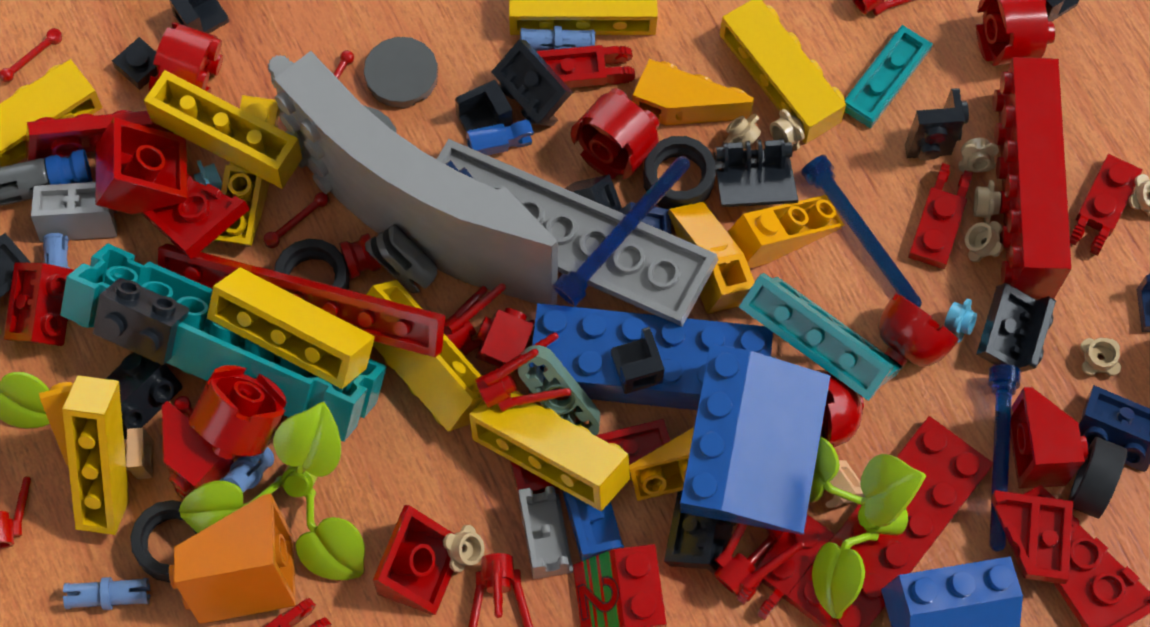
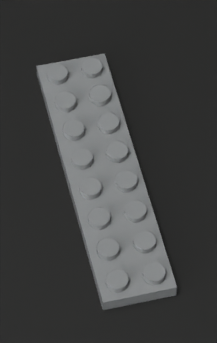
(645, 270)

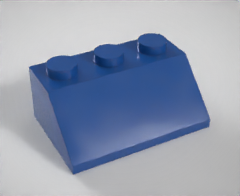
(956, 596)

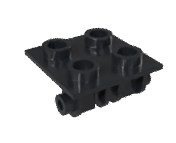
(755, 175)

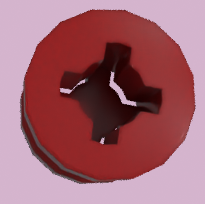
(357, 257)

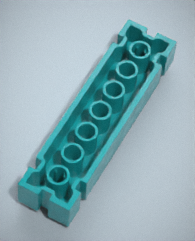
(205, 345)

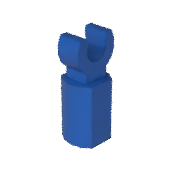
(499, 138)

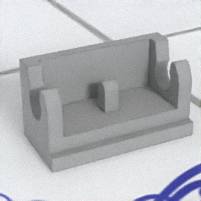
(71, 211)
(545, 533)

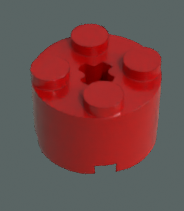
(1013, 30)
(188, 55)
(615, 134)
(238, 412)

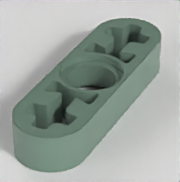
(559, 377)

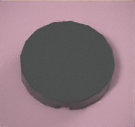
(401, 72)

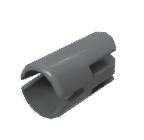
(19, 180)
(402, 258)

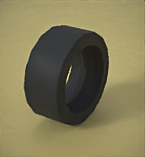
(693, 150)
(314, 249)
(1098, 477)
(140, 533)

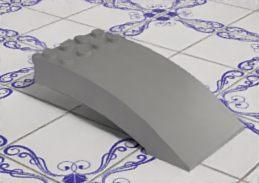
(386, 181)

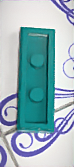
(886, 76)

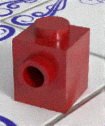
(503, 336)

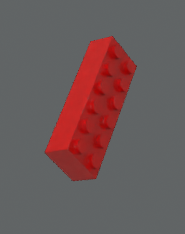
(1032, 177)

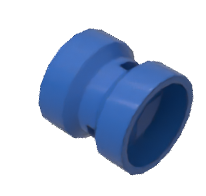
(68, 170)

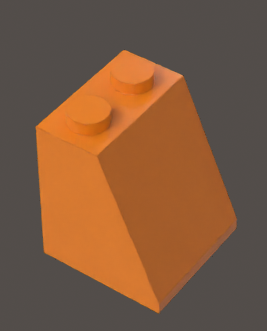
(237, 564)

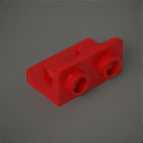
(37, 304)

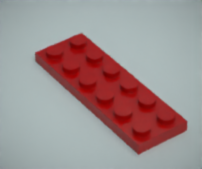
(952, 474)

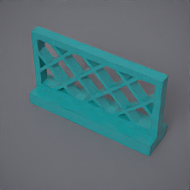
(819, 335)

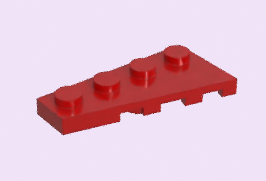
(62, 136)
(198, 219)
(1098, 585)

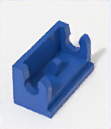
(592, 529)

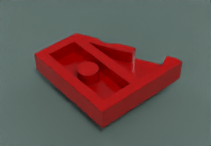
(1037, 533)

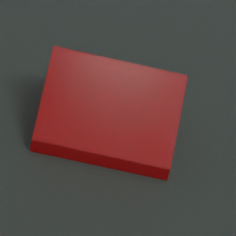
(415, 563)

